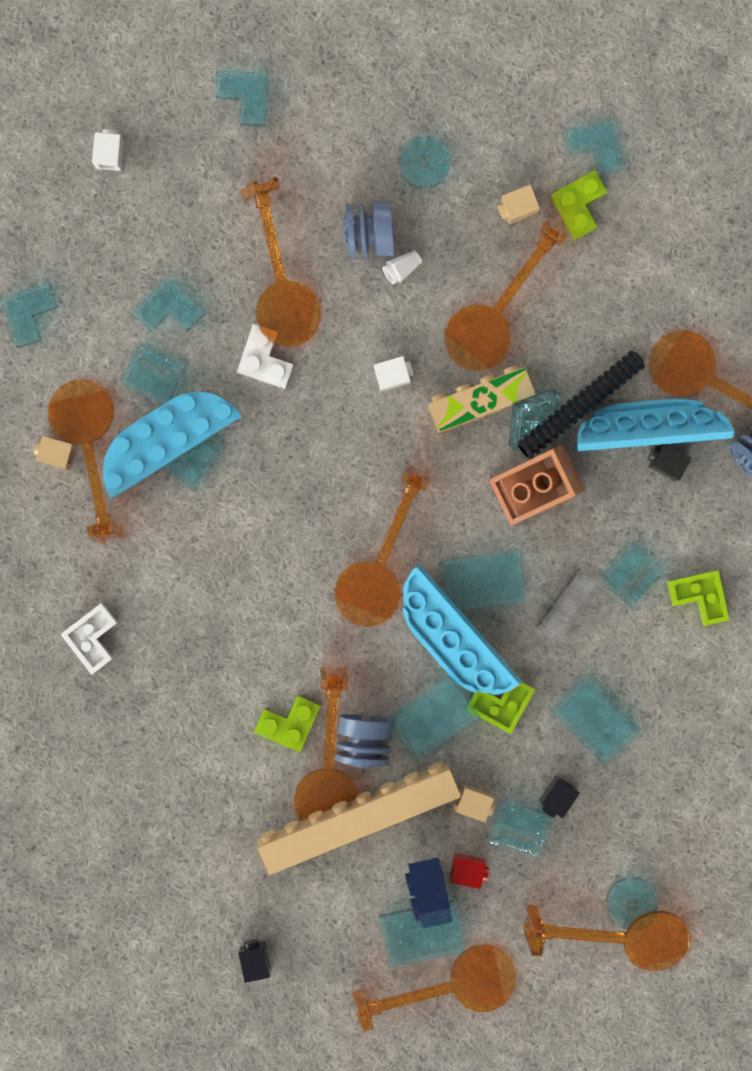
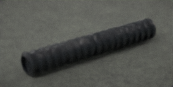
(581, 404)

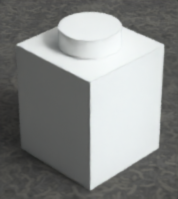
(108, 150)
(393, 373)

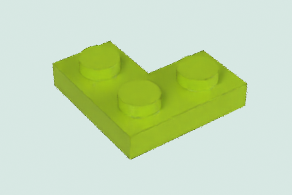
(572, 203)
(706, 590)
(504, 711)
(292, 730)

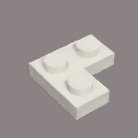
(259, 365)
(84, 637)

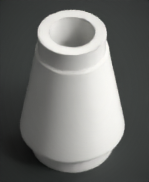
(402, 266)

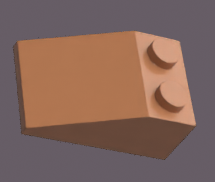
(537, 485)

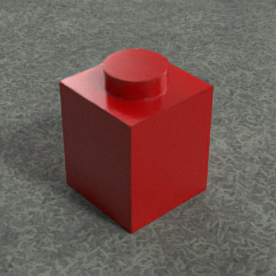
(468, 871)

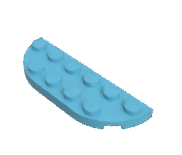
(652, 424)
(164, 437)
(453, 638)

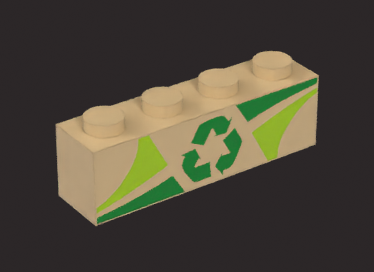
(480, 400)

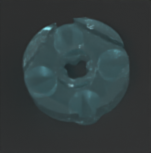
(424, 147)
(625, 889)

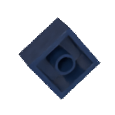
(430, 893)

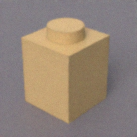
(518, 205)
(55, 452)
(474, 803)

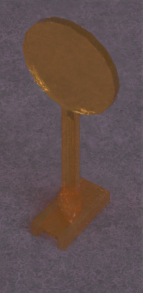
(286, 310)
(480, 334)
(686, 364)
(80, 415)
(367, 589)
(327, 785)
(651, 941)
(479, 979)

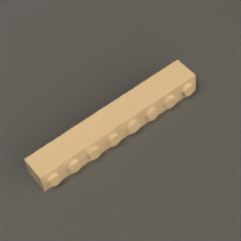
(357, 818)

